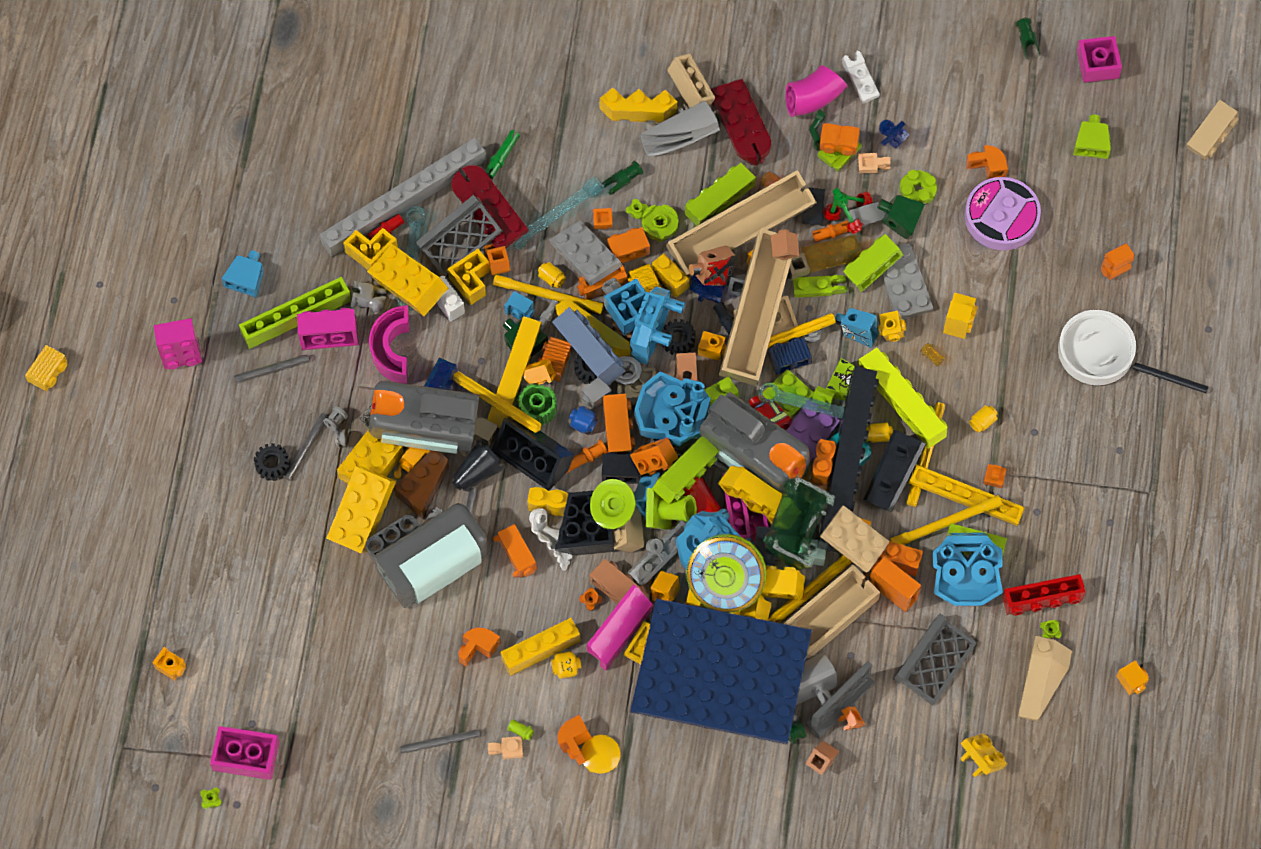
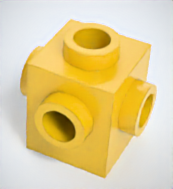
(892, 326)

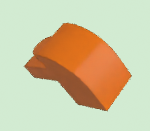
(991, 159)
(497, 259)
(478, 640)
(571, 736)

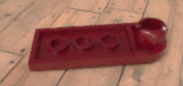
(742, 121)
(493, 201)

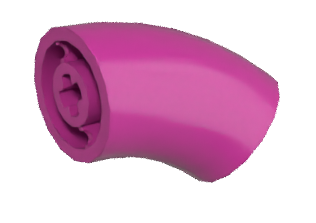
(813, 91)

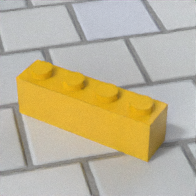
(540, 646)

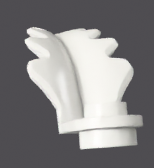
(538, 520)

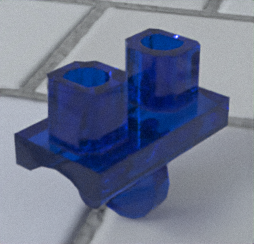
(894, 134)
(710, 292)

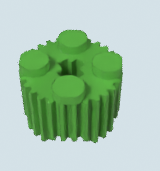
(545, 400)

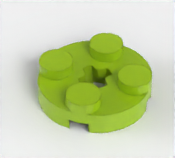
(920, 178)
(660, 232)

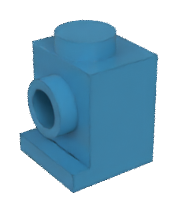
(519, 306)

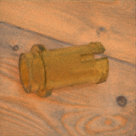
(932, 354)

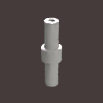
(546, 316)

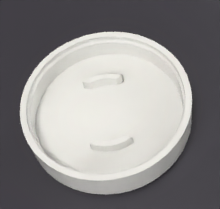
(1096, 347)

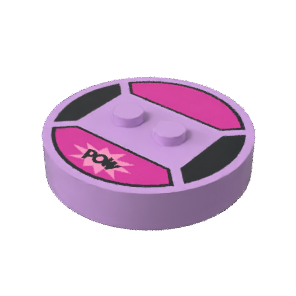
(1002, 213)

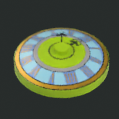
(726, 573)

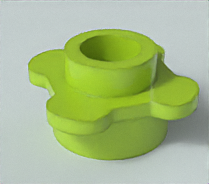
(637, 214)
(1054, 625)
(215, 802)

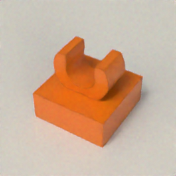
(602, 218)
(995, 475)
(853, 717)

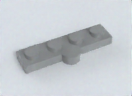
(657, 556)

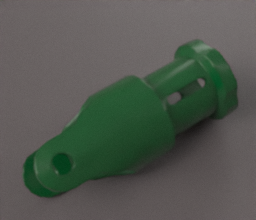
(1027, 36)
(623, 177)

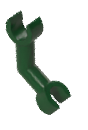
(819, 118)

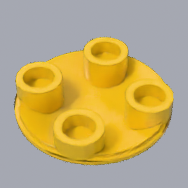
(601, 754)

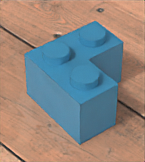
(622, 304)

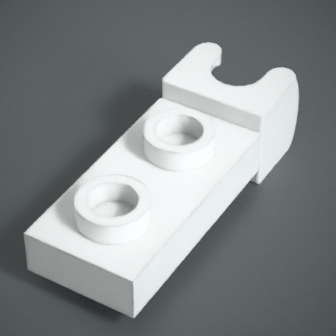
(860, 77)

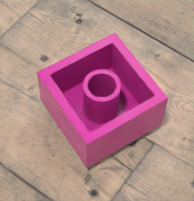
(1099, 59)

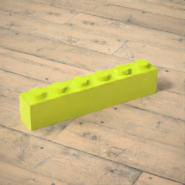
(904, 399)

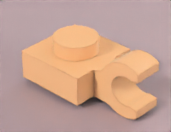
(870, 163)
(510, 748)

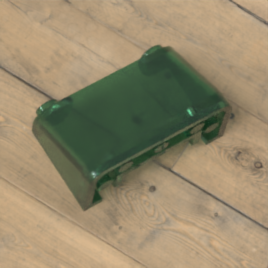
(796, 522)

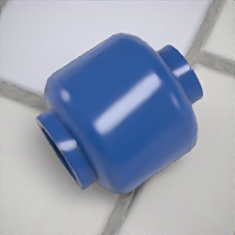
(583, 419)

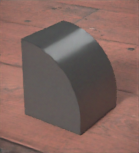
(736, 282)

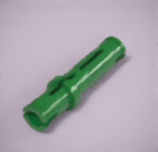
(498, 160)

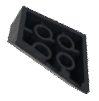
(579, 531)

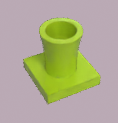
(660, 513)

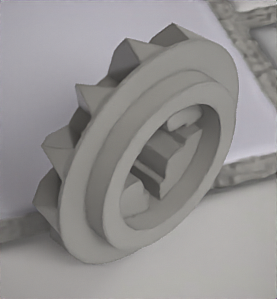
(635, 371)

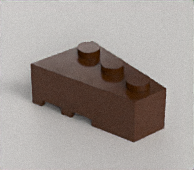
(422, 482)

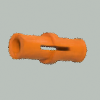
(829, 231)

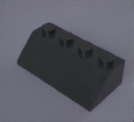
(532, 453)

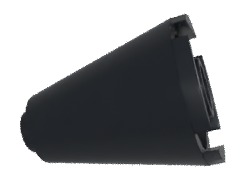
(477, 467)

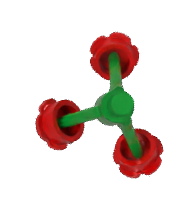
(841, 199)

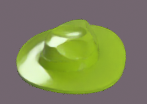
(612, 503)

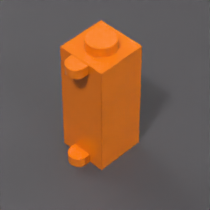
(591, 292)
(516, 551)

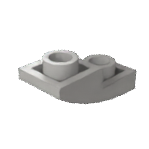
(868, 214)

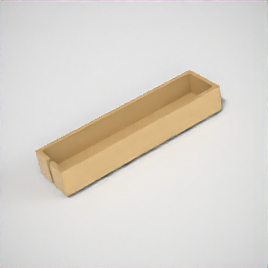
(743, 221)
(755, 313)
(835, 608)

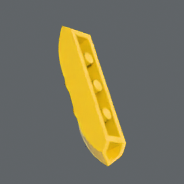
(619, 345)

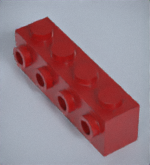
(1043, 594)

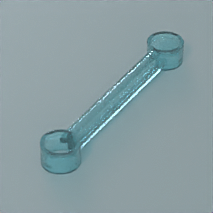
(590, 189)
(413, 236)
(802, 402)

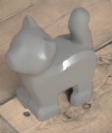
(363, 294)

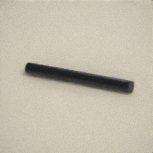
(1170, 377)

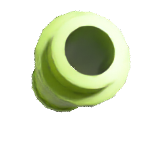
(520, 729)

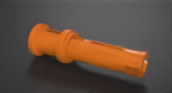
(588, 455)

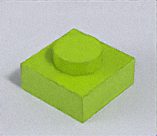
(823, 395)

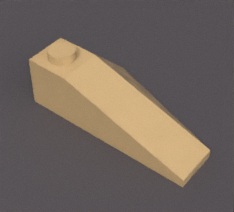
(1045, 671)

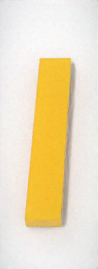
(515, 366)
(963, 493)

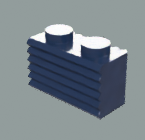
(789, 355)

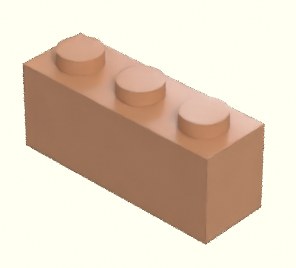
(612, 581)

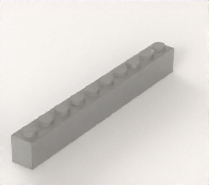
(403, 196)

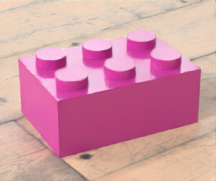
(327, 329)
(177, 344)
(244, 753)

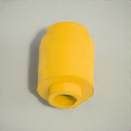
(551, 275)
(983, 418)
(879, 432)

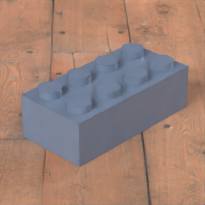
(589, 345)

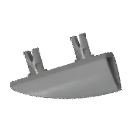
(679, 130)
(817, 680)

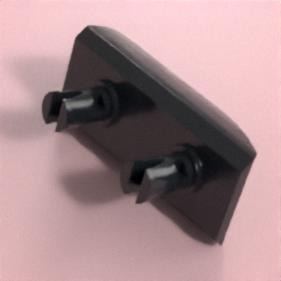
(894, 470)

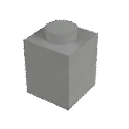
(593, 393)

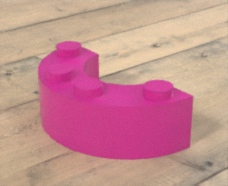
(381, 335)

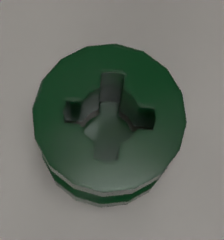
(797, 732)

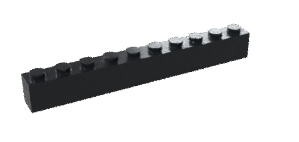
(850, 446)

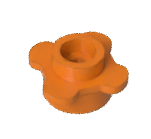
(590, 593)

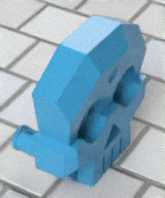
(650, 323)
(656, 405)
(699, 529)
(967, 585)

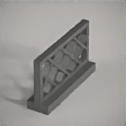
(453, 221)
(921, 649)
(844, 697)

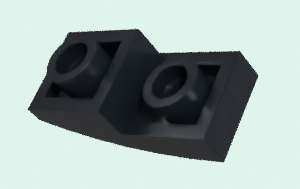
(814, 214)

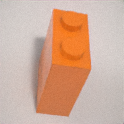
(894, 584)

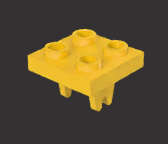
(984, 754)

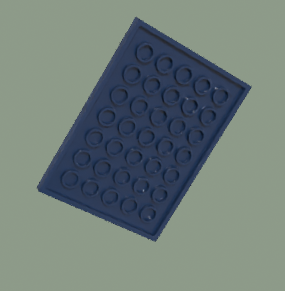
(721, 671)

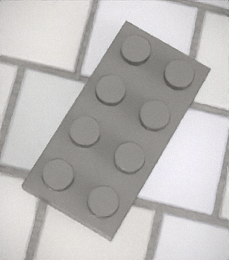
(585, 253)
(906, 285)

